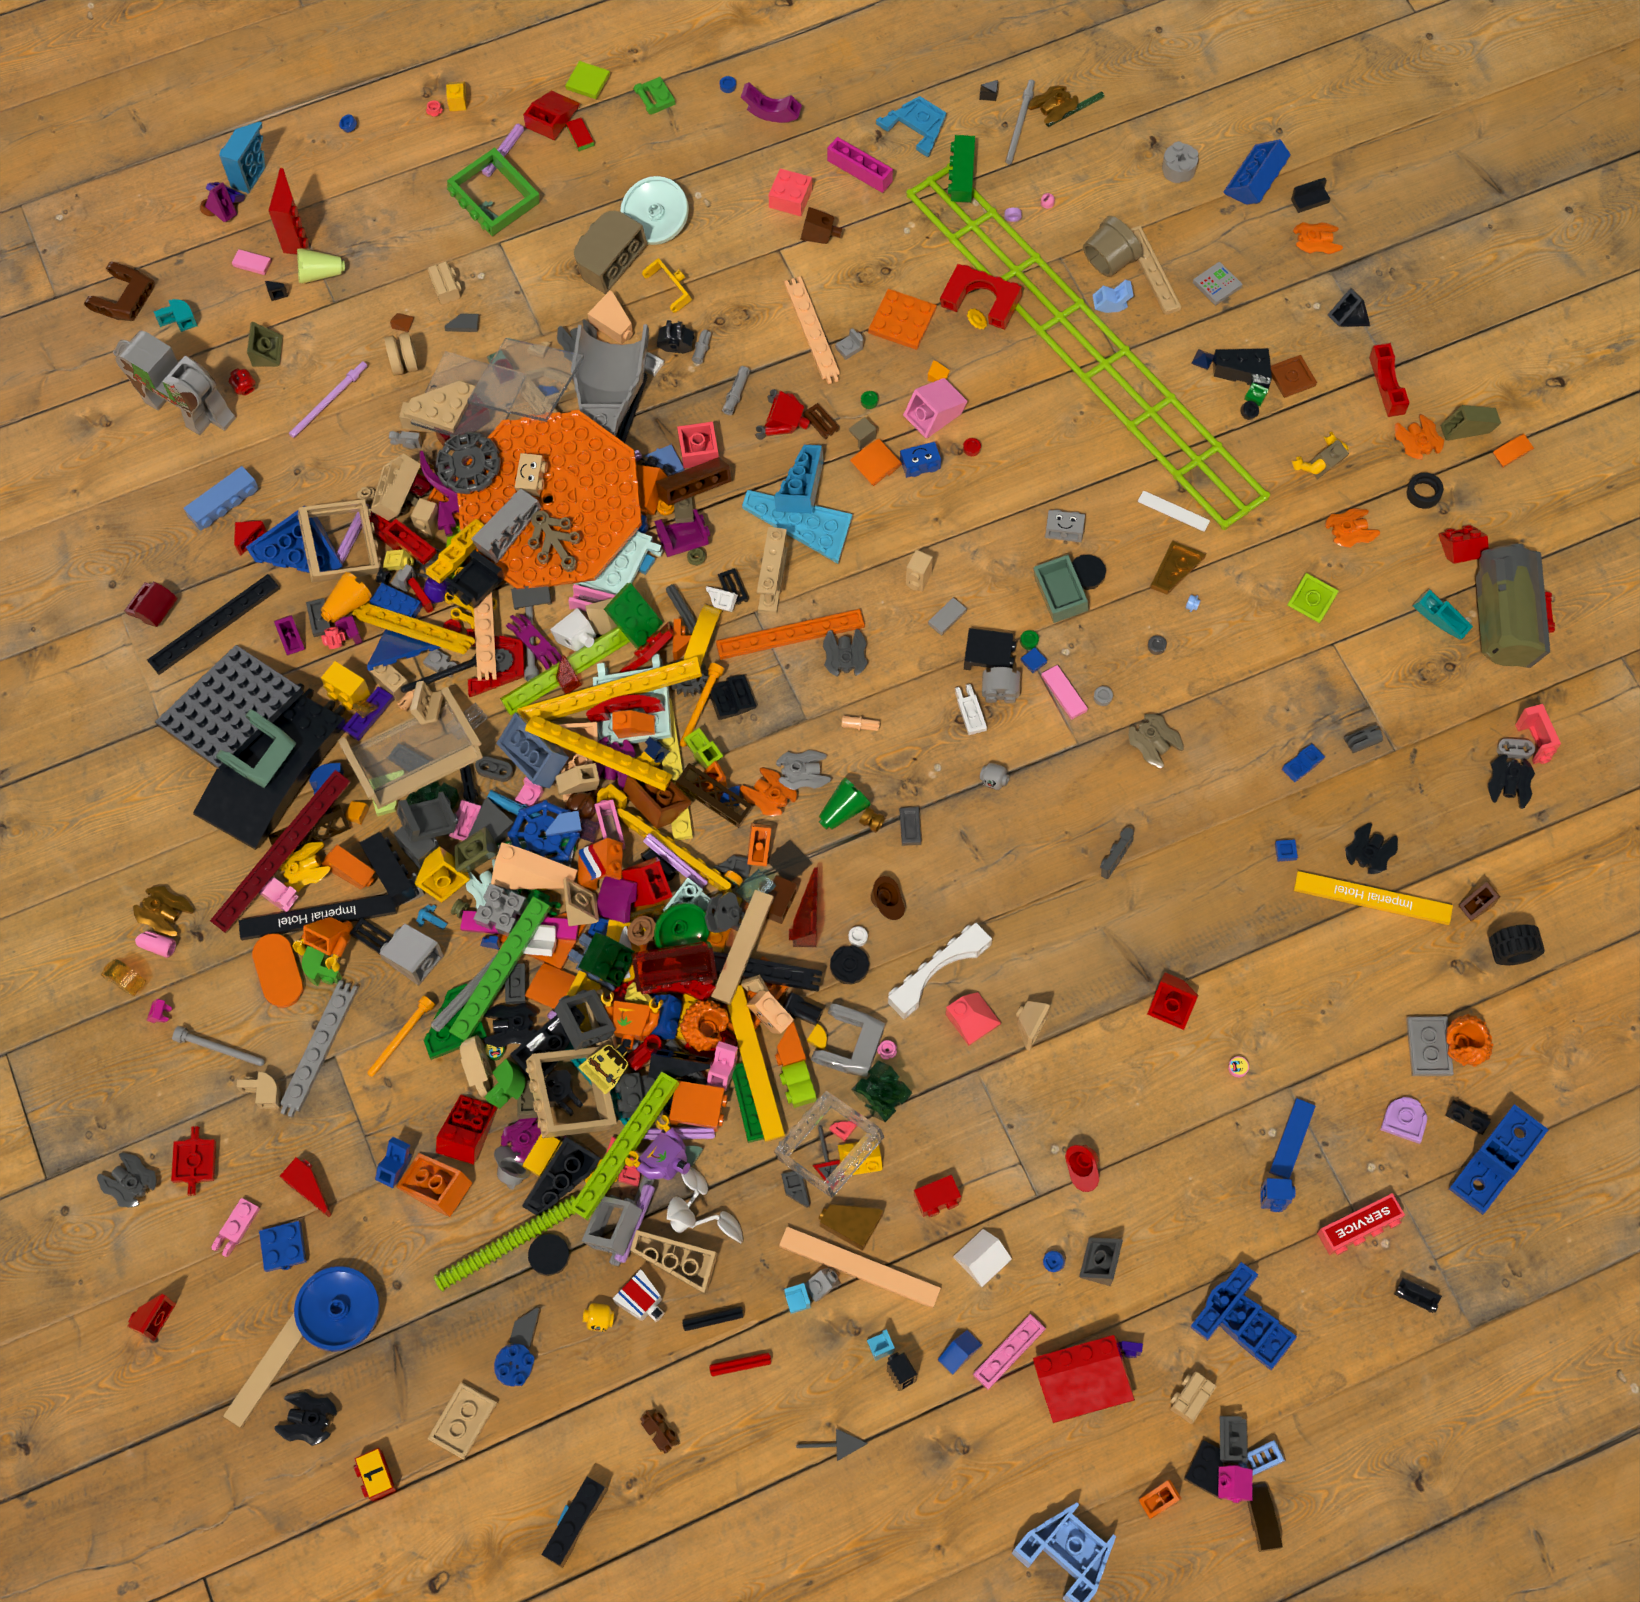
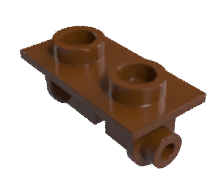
(654, 1422)

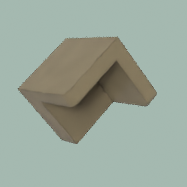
(863, 432)

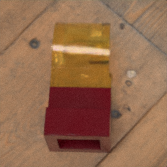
(421, 481)

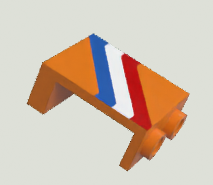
(599, 861)

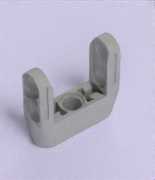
(866, 1045)

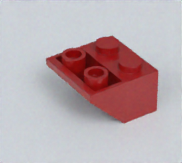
(1463, 544)
(650, 881)

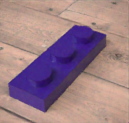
(359, 726)

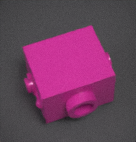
(1235, 1483)

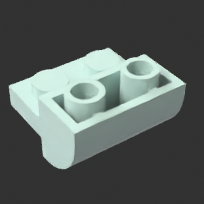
(689, 893)

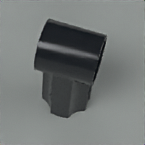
(668, 870)
(798, 1008)

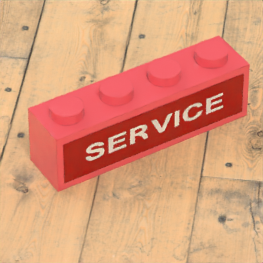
(1361, 1224)

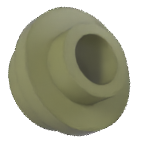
(696, 552)

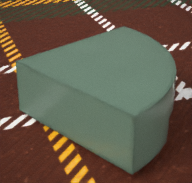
(693, 1154)

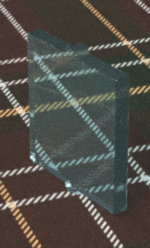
(758, 882)

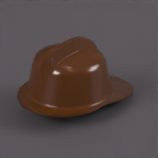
(583, 803)
(887, 898)

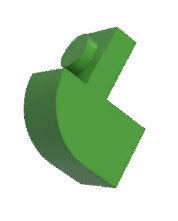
(315, 968)
(510, 1084)

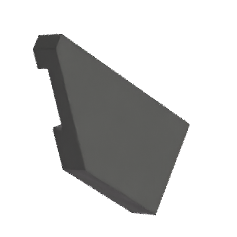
(736, 864)
(795, 1188)
(524, 1329)

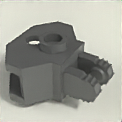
(726, 913)

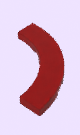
(696, 990)

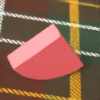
(843, 1129)

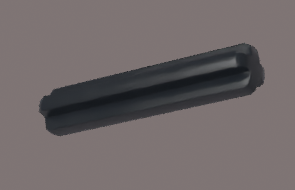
(712, 1318)

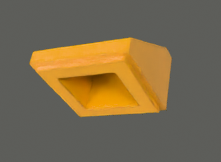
(937, 372)
(356, 812)

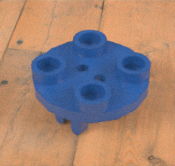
(507, 1372)

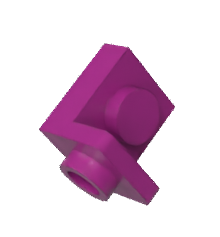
(348, 624)

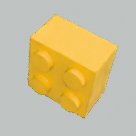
(344, 686)

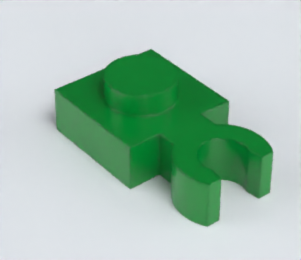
(544, 898)

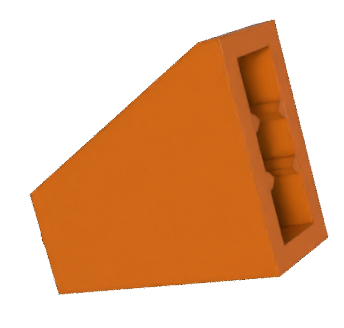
(647, 487)
(348, 867)

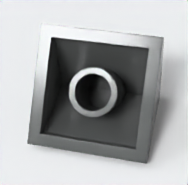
(1101, 1260)

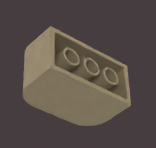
(608, 249)

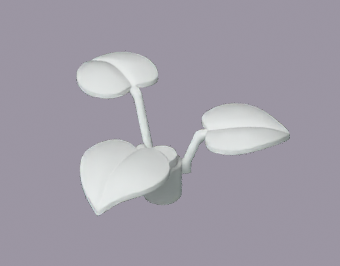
(683, 1217)

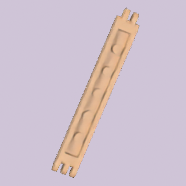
(812, 330)
(485, 639)

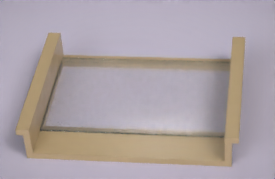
(413, 753)

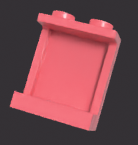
(1542, 731)

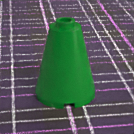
(843, 805)

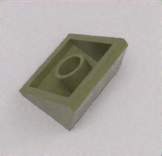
(264, 346)
(475, 851)

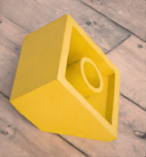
(439, 875)

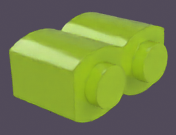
(798, 1084)

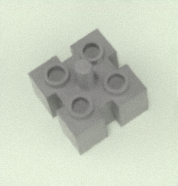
(500, 910)

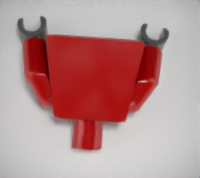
(783, 415)

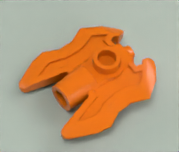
(1317, 238)
(1419, 439)
(1350, 528)
(769, 795)

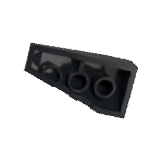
(565, 1170)

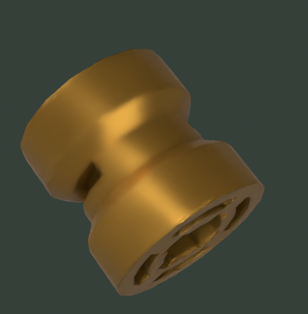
(871, 819)

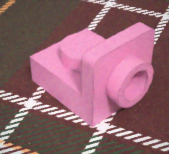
(529, 793)

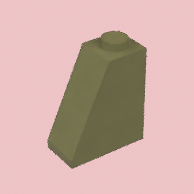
(1470, 422)

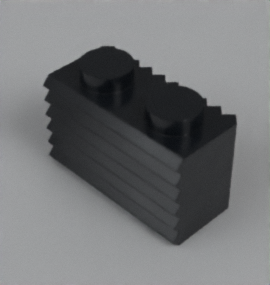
(901, 1371)

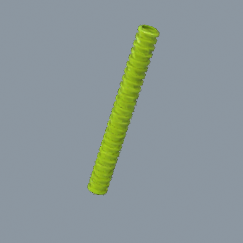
(504, 1244)

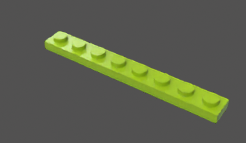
(579, 662)
(626, 1141)

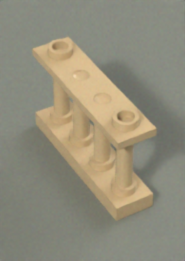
(772, 570)

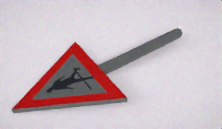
(826, 1168)

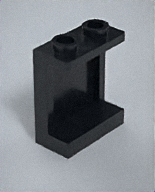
(475, 580)
(989, 649)

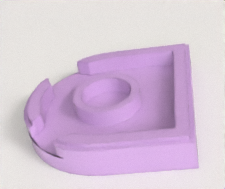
(1405, 1119)

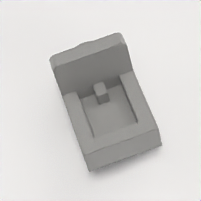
(822, 1283)

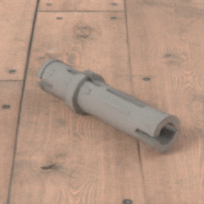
(733, 396)

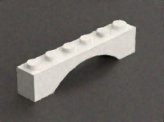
(968, 945)

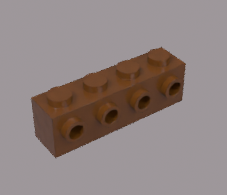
(693, 481)

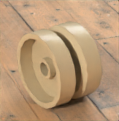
(402, 353)

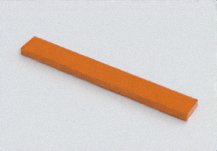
(789, 634)

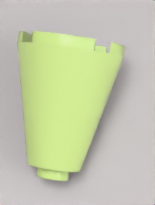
(317, 265)

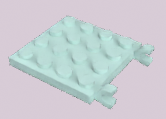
(624, 565)
(662, 718)

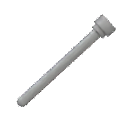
(531, 670)
(182, 1035)

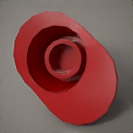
(1082, 1167)

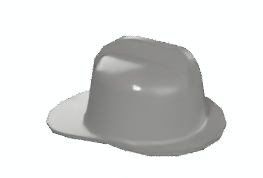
(508, 1169)

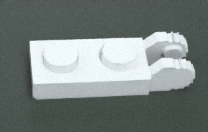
(970, 711)

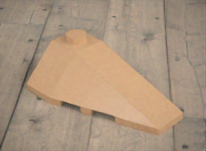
(587, 730)
(526, 870)

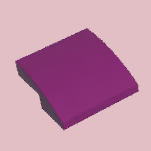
(616, 899)

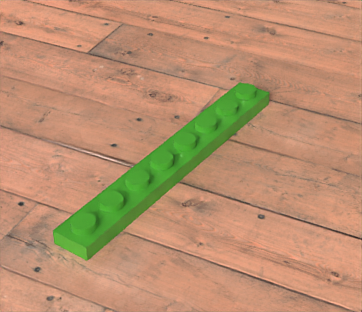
(500, 969)

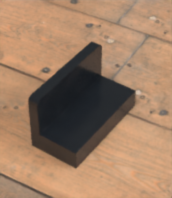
(1310, 195)

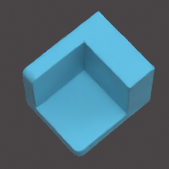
(797, 1298)
(881, 1345)

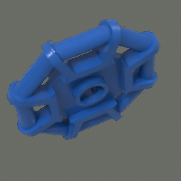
(536, 826)

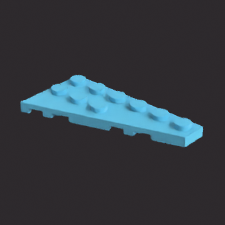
(821, 531)

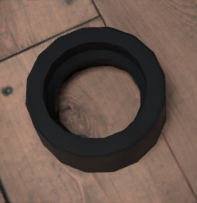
(1422, 502)

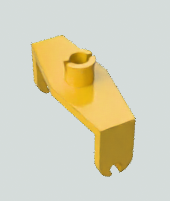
(675, 277)

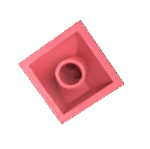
(972, 1017)

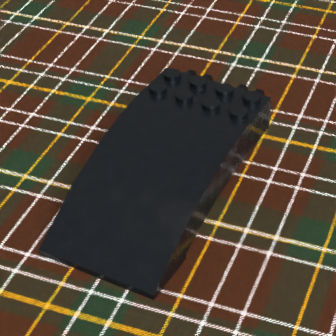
(254, 811)

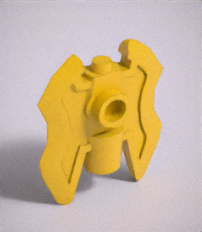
(302, 866)

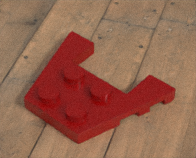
(515, 672)

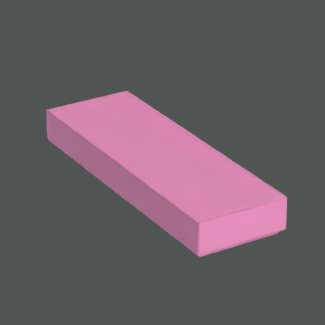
(1064, 692)

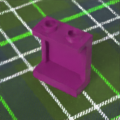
(683, 536)

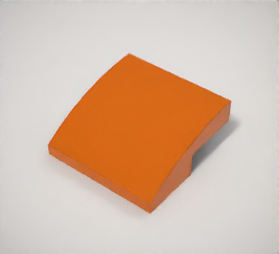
(876, 461)
(549, 985)

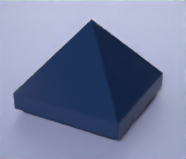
(1203, 359)

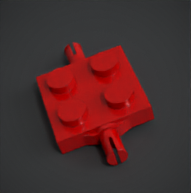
(193, 1161)

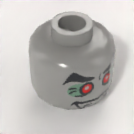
(994, 776)

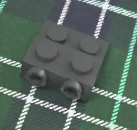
(632, 1090)

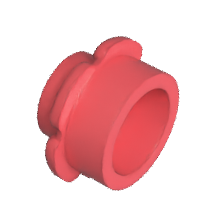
(434, 108)

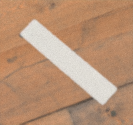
(1173, 511)

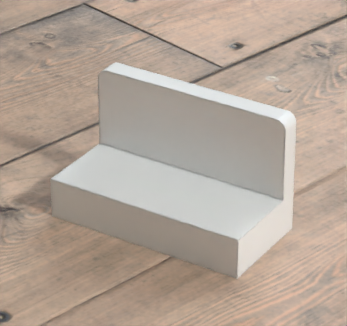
(543, 941)

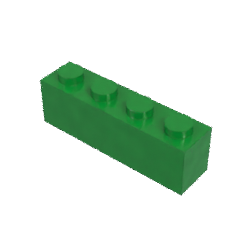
(962, 168)

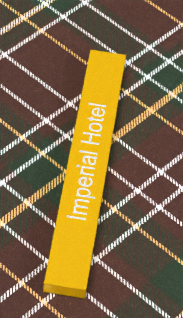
(1373, 898)

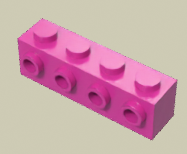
(859, 164)

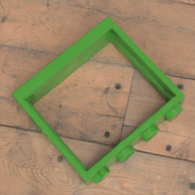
(516, 179)

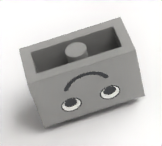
(1065, 525)

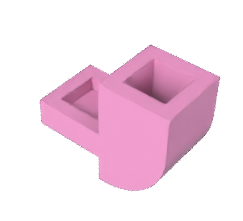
(279, 894)
(723, 1065)

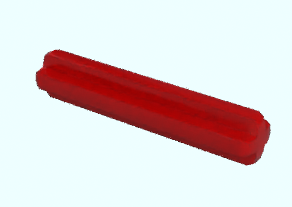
(740, 1364)

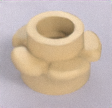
(370, 494)

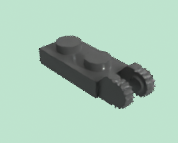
(1117, 853)

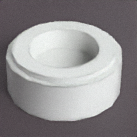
(858, 936)

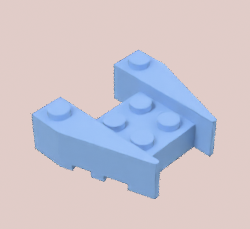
(1072, 1547)

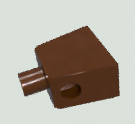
(819, 227)

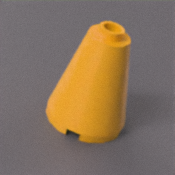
(345, 598)

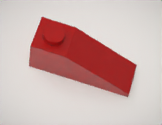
(304, 1181)

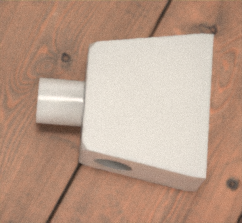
(574, 631)

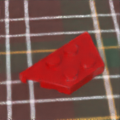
(653, 644)

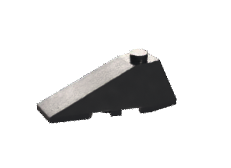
(547, 1039)

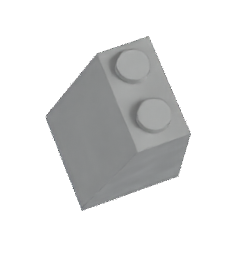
(411, 953)

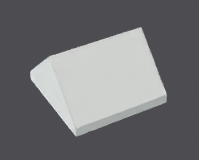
(983, 1257)

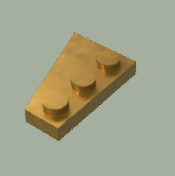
(1175, 567)

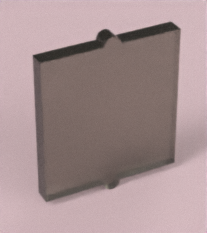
(789, 861)

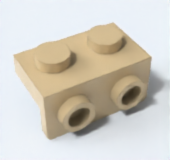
(425, 704)

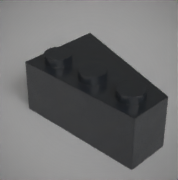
(1243, 365)

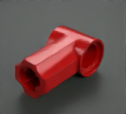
(642, 1054)

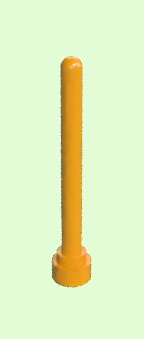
(714, 672)
(424, 1006)

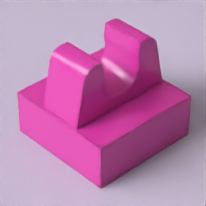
(155, 1013)

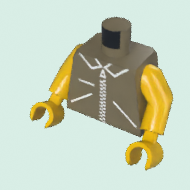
(1326, 459)

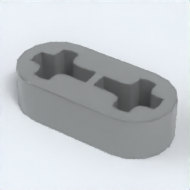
(1515, 748)

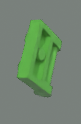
(659, 93)

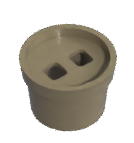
(1112, 246)

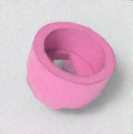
(1049, 203)

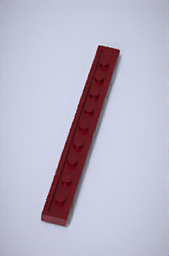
(280, 851)

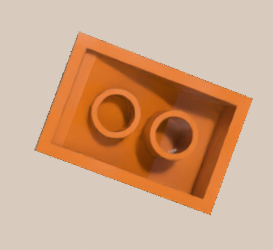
(434, 1184)

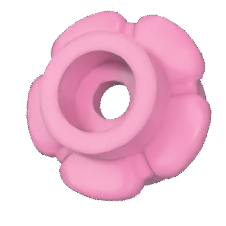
(887, 1045)

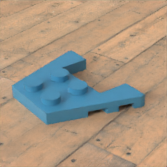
(920, 117)

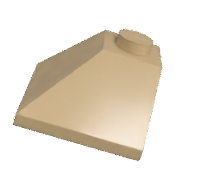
(1031, 1021)

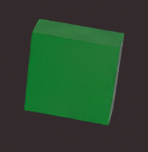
(1256, 394)

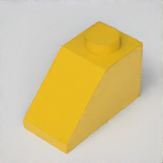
(456, 95)

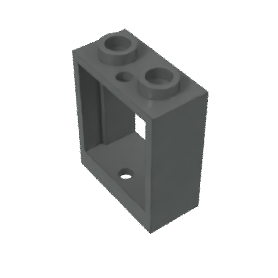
(577, 1038)

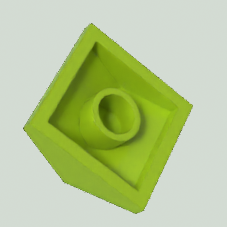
(1313, 598)

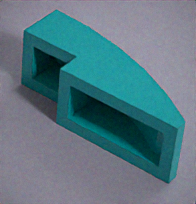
(1442, 615)

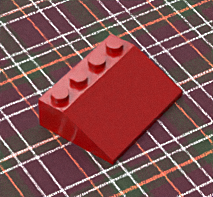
(286, 217)
(1084, 1378)

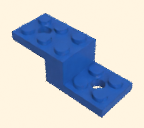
(1498, 1159)

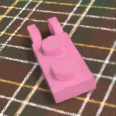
(236, 1226)

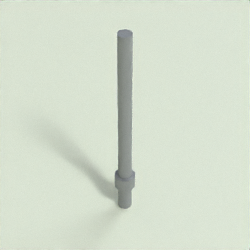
(1027, 96)

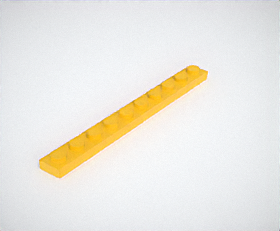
(630, 685)

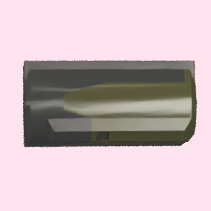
(1512, 606)

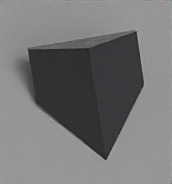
(1350, 311)

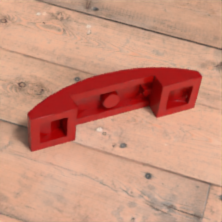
(627, 702)

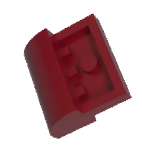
(151, 603)

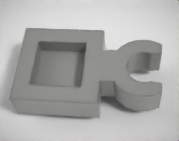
(408, 439)
(438, 661)

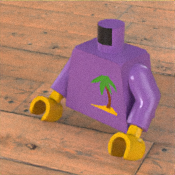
(663, 1156)

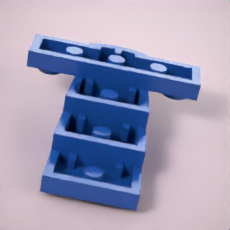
(1244, 1319)

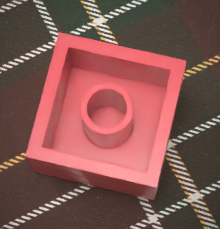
(790, 192)
(697, 444)

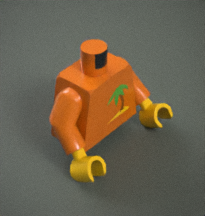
(326, 936)
(632, 1019)

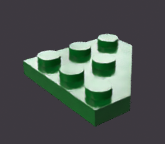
(443, 1041)

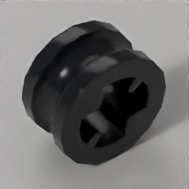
(384, 576)

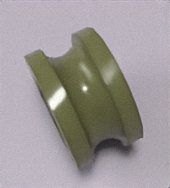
(458, 908)

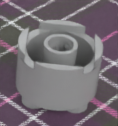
(1180, 162)
(1000, 685)

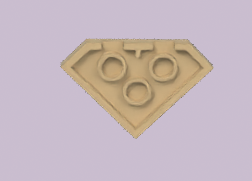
(441, 406)

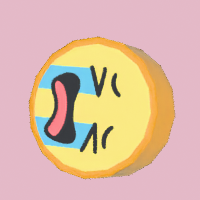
(733, 878)

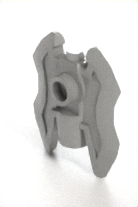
(802, 770)

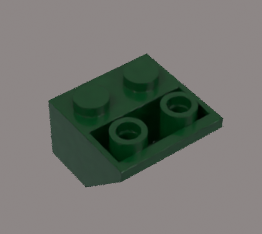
(606, 959)

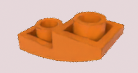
(1512, 450)

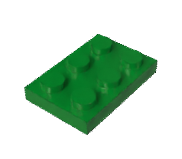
(633, 615)

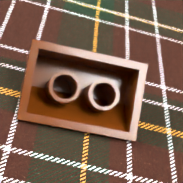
(655, 804)

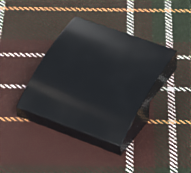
(732, 697)

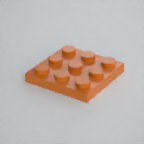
(902, 319)

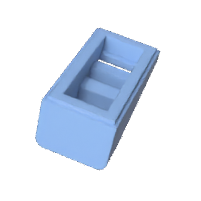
(1265, 1448)

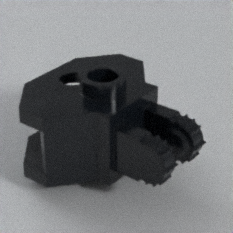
(675, 338)
(561, 1090)

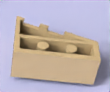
(394, 486)

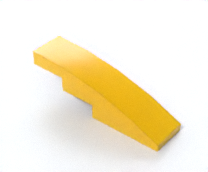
(455, 553)

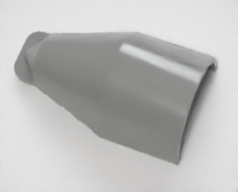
(608, 377)

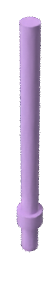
(352, 376)

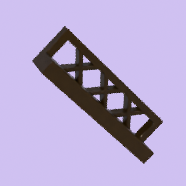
(709, 801)
(332, 814)

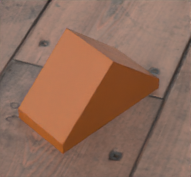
(716, 773)
(1160, 1499)

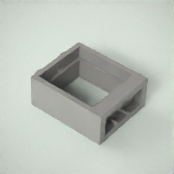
(623, 1230)

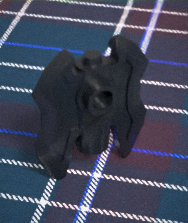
(1514, 779)
(1370, 851)
(512, 1026)
(308, 1420)

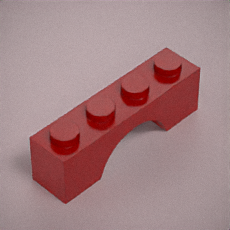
(1383, 365)

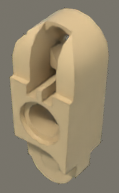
(476, 1064)

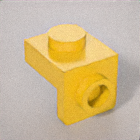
(614, 794)

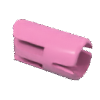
(156, 943)

